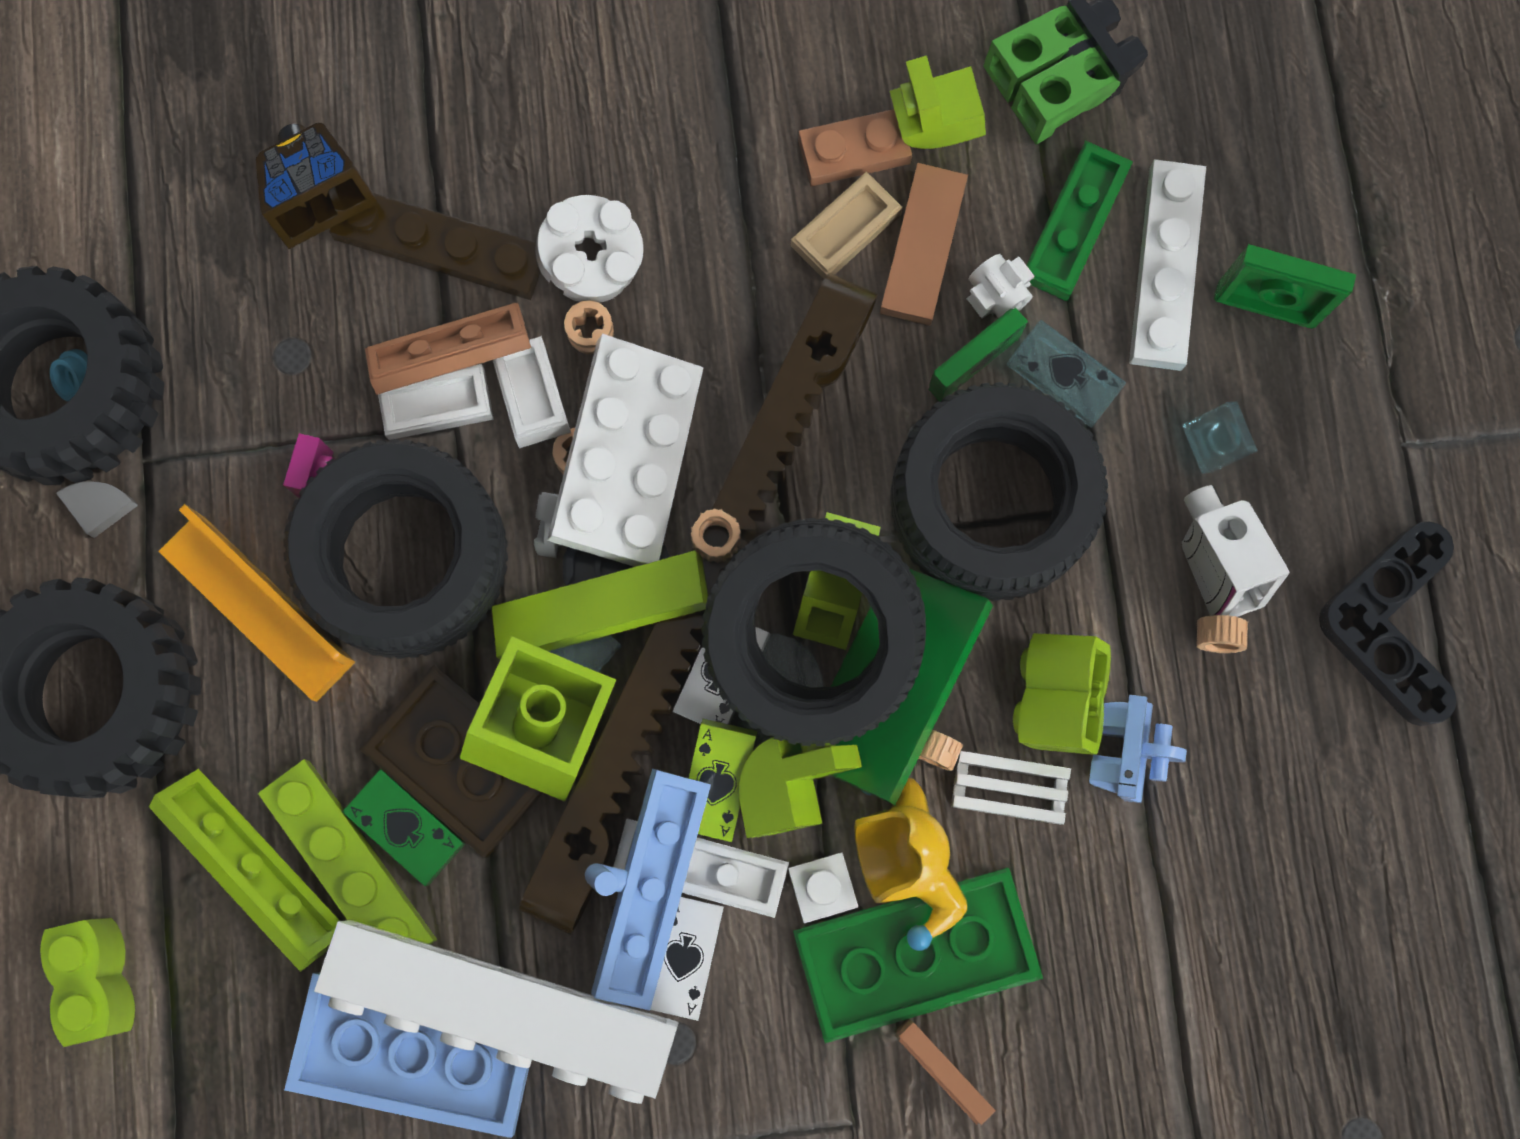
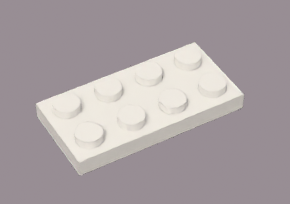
(625, 453)

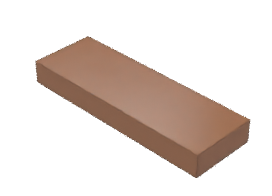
(923, 244)
(447, 348)

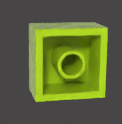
(537, 718)

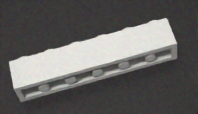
(496, 1008)

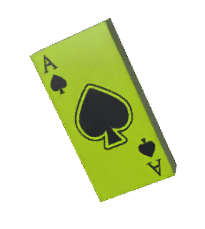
(719, 762)

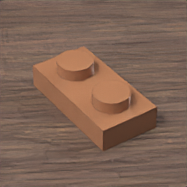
(853, 148)

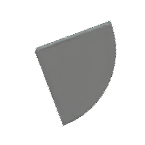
(96, 505)
(545, 512)

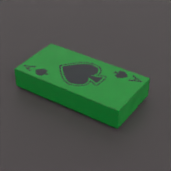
(977, 354)
(404, 828)

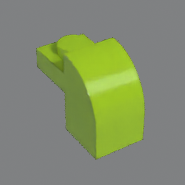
(939, 108)
(830, 602)
(779, 785)

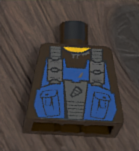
(308, 184)

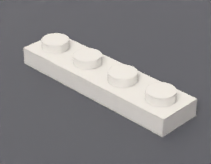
(1167, 265)

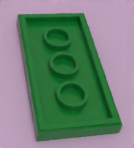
(894, 747)
(871, 977)

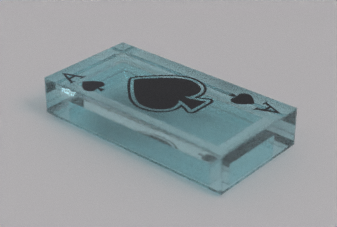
(1066, 373)

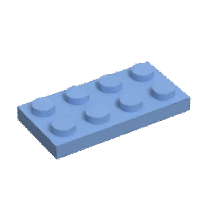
(402, 1071)

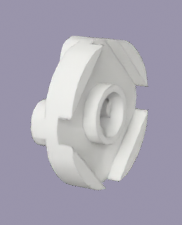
(609, 226)

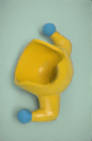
(908, 856)

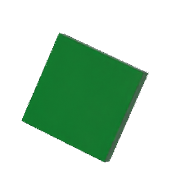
(1283, 286)

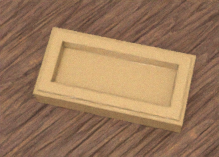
(846, 226)

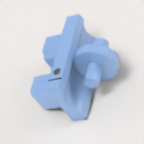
(1127, 773)

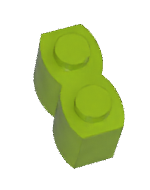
(1063, 693)
(89, 990)

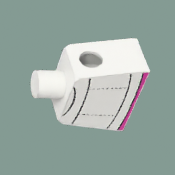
(1230, 555)

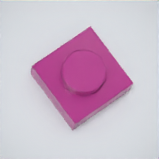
(308, 456)

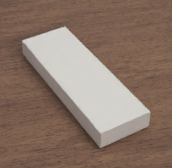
(725, 874)

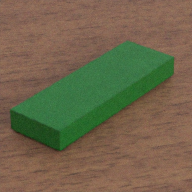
(1077, 220)

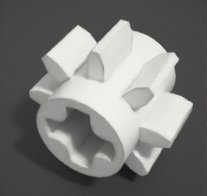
(1000, 286)

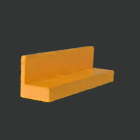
(256, 606)

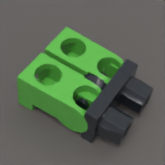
(1063, 64)

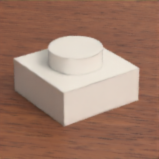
(823, 887)

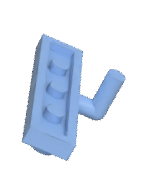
(647, 889)

